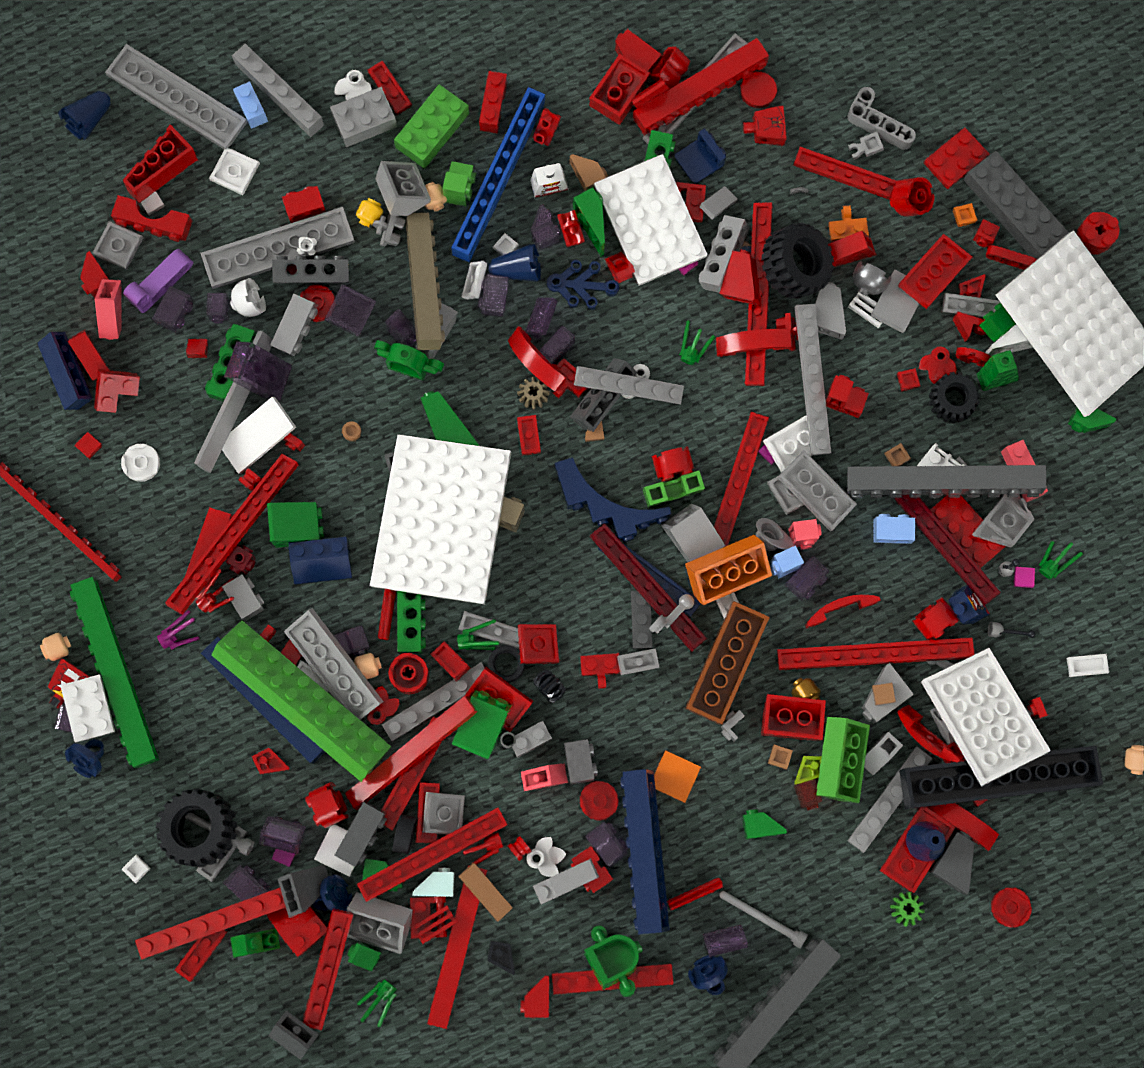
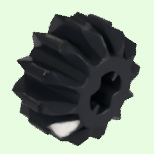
(549, 686)

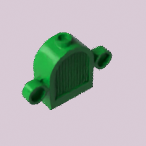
(407, 360)
(613, 960)

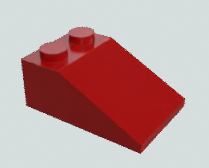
(617, 88)
(300, 930)

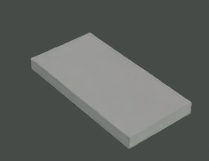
(817, 490)

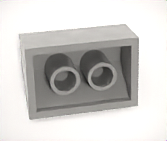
(402, 187)
(379, 923)

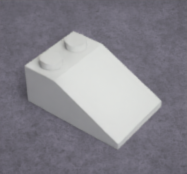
(1011, 340)

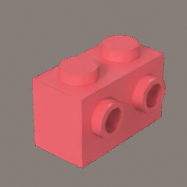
(805, 533)

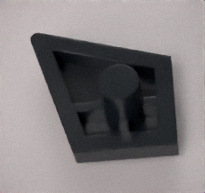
(501, 956)

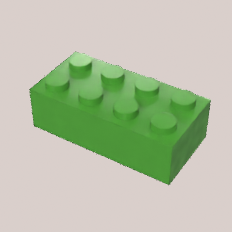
(431, 126)
(843, 759)

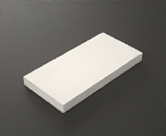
(257, 435)

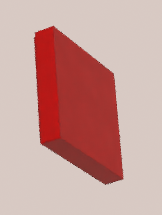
(538, 644)

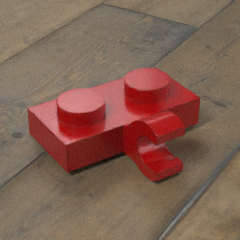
(570, 371)
(600, 666)

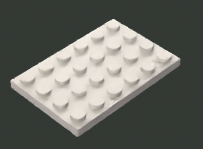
(651, 219)
(985, 716)

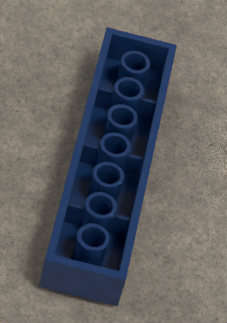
(645, 851)

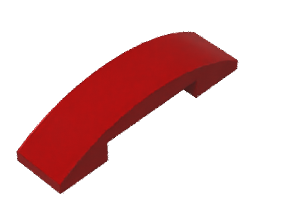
(753, 340)
(535, 361)
(862, 601)
(911, 720)
(967, 823)

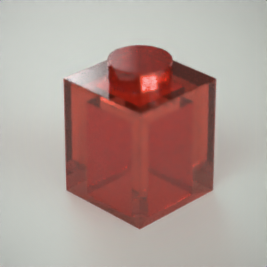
(807, 795)

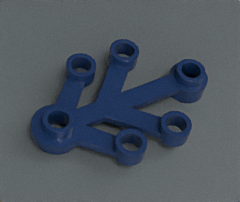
(580, 284)

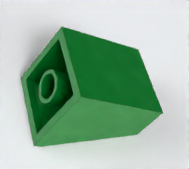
(294, 522)
(484, 728)

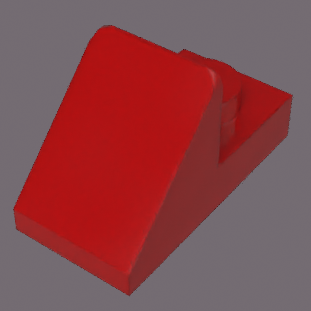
(620, 267)
(966, 323)

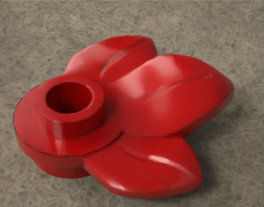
(937, 367)
(386, 708)

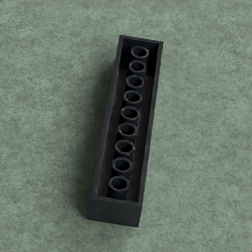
(958, 784)

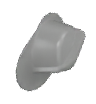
(772, 535)

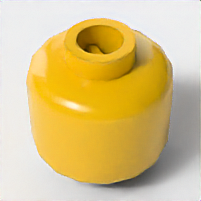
(369, 212)

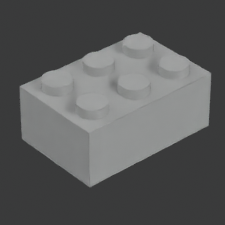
(363, 116)

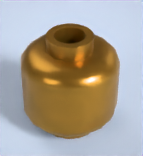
(806, 689)

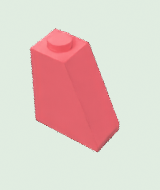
(109, 309)

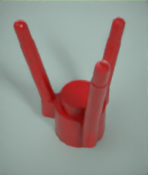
(206, 602)
(492, 843)

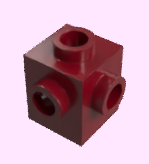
(247, 562)

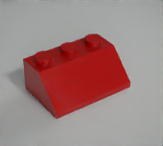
(793, 717)

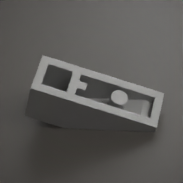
(566, 881)

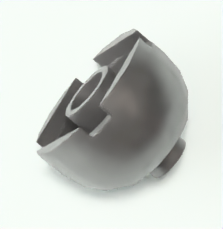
(870, 279)

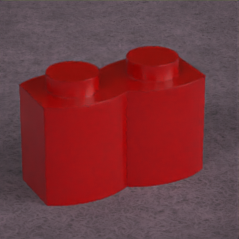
(671, 67)

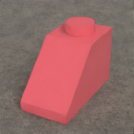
(544, 777)

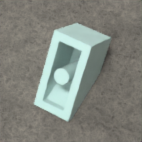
(437, 884)

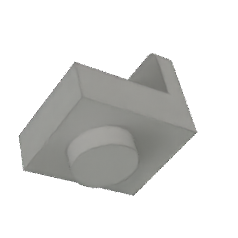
(731, 719)

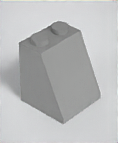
(693, 533)

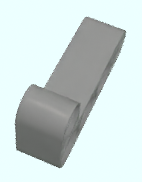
(883, 121)

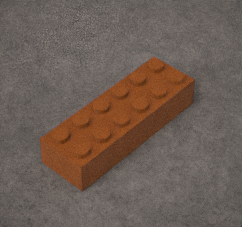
(727, 663)

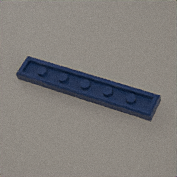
(670, 587)

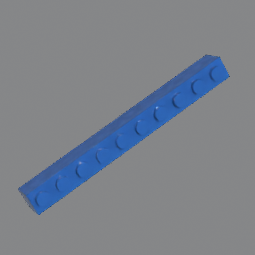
(498, 175)

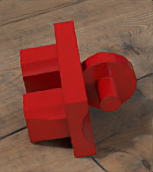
(546, 127)
(570, 228)
(788, 322)

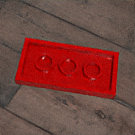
(935, 271)
(961, 522)
(901, 865)

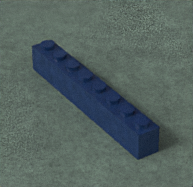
(298, 739)

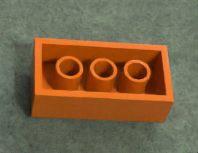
(728, 569)

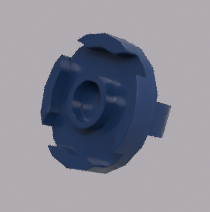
(85, 760)
(333, 894)
(708, 973)

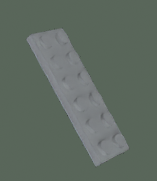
(332, 664)

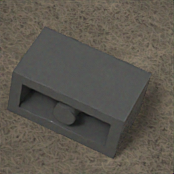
(293, 1035)

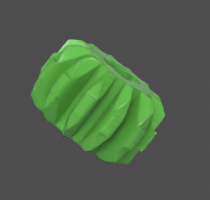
(902, 914)

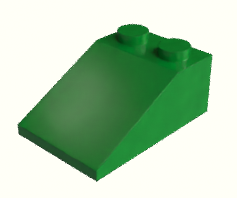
(590, 215)

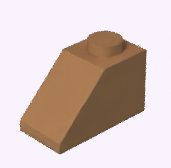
(587, 171)

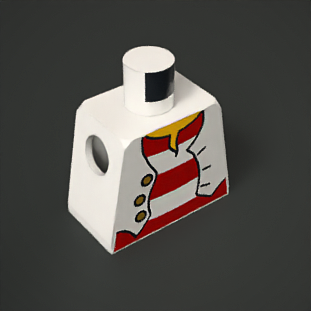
(548, 180)

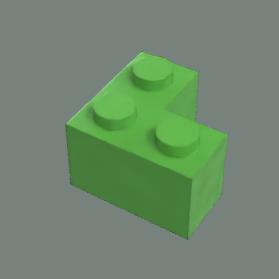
(459, 183)

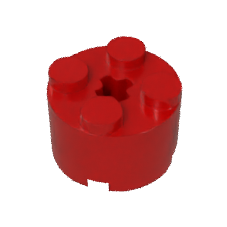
(912, 196)
(1098, 232)
(673, 463)
(935, 619)
(398, 670)
(327, 805)

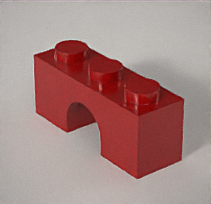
(492, 102)

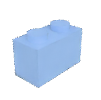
(250, 105)
(894, 529)
(786, 562)

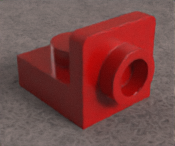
(986, 234)

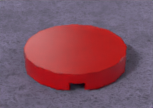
(758, 90)
(323, 298)
(971, 355)
(593, 799)
(1004, 905)

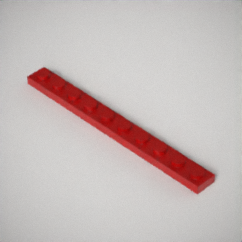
(759, 314)
(57, 520)
(231, 534)
(875, 653)

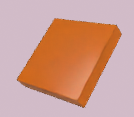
(675, 776)

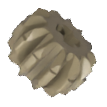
(529, 399)

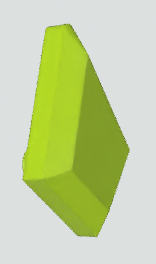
(808, 769)

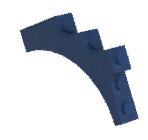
(624, 520)

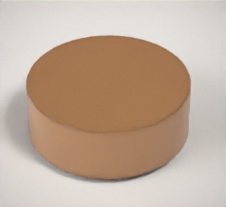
(351, 431)

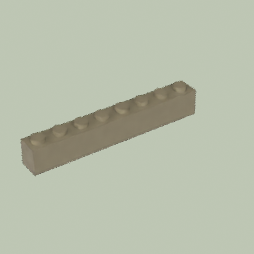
(423, 282)

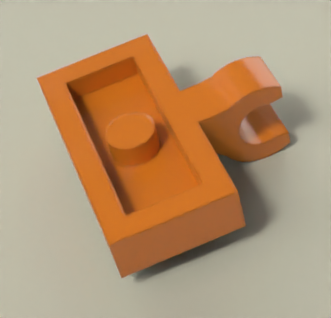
(847, 226)

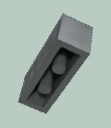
(361, 834)

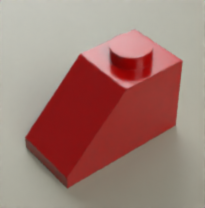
(92, 275)
(537, 1000)

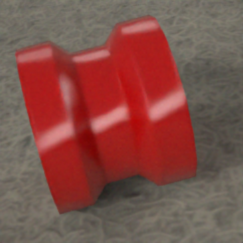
(250, 479)
(519, 848)

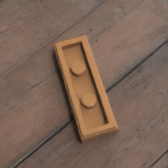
(485, 892)

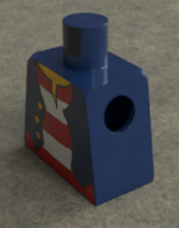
(967, 606)

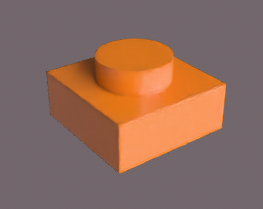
(964, 215)

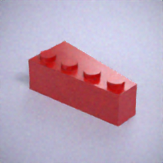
(160, 165)

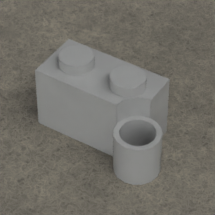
(528, 739)

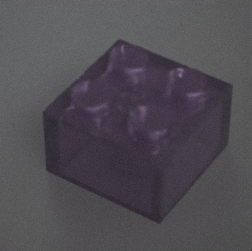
(350, 310)

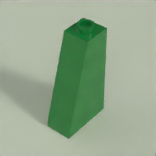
(998, 371)
(444, 421)

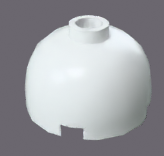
(246, 299)

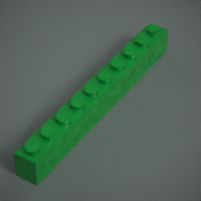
(114, 672)

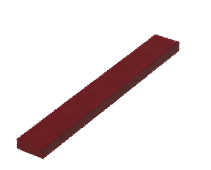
(949, 548)
(646, 585)

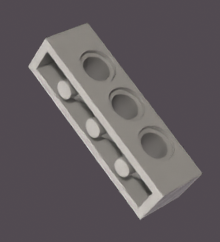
(729, 226)

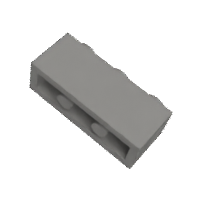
(294, 325)

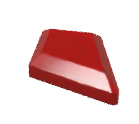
(972, 287)
(268, 762)

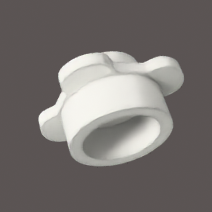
(303, 241)

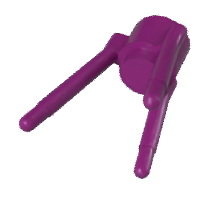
(168, 636)

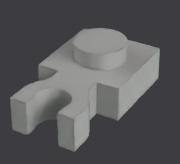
(869, 145)

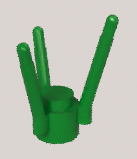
(690, 354)
(1049, 568)
(467, 641)
(384, 991)

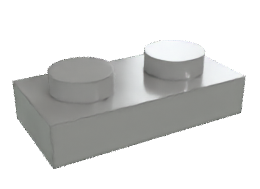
(638, 661)

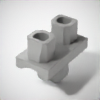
(388, 236)

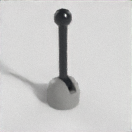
(1008, 567)
(996, 630)

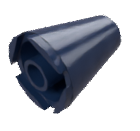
(85, 114)
(518, 264)
(925, 841)

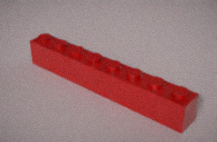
(701, 86)

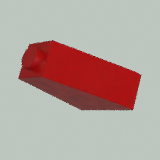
(637, 50)
(852, 248)
(741, 279)
(87, 353)

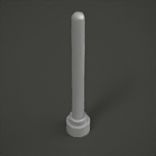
(244, 845)
(797, 938)

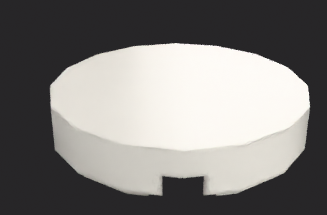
(140, 462)

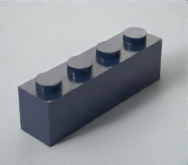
(64, 370)

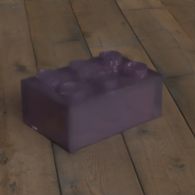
(258, 370)

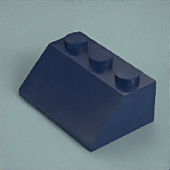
(320, 560)

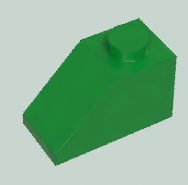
(1095, 421)
(760, 825)

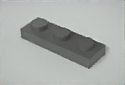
(640, 622)

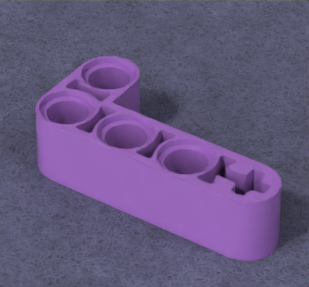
(158, 282)

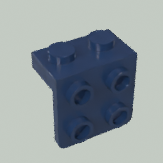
(701, 157)

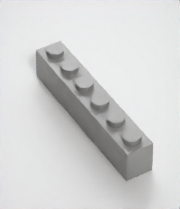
(278, 90)

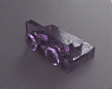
(541, 317)
(725, 940)

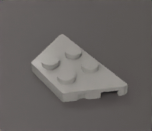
(1005, 521)

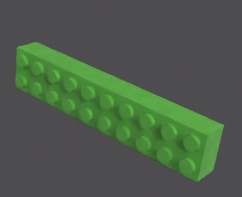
(301, 700)

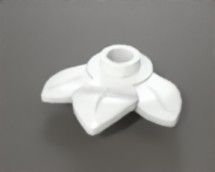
(352, 89)
(548, 857)

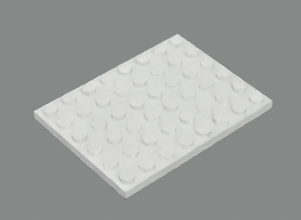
(1076, 323)
(441, 519)

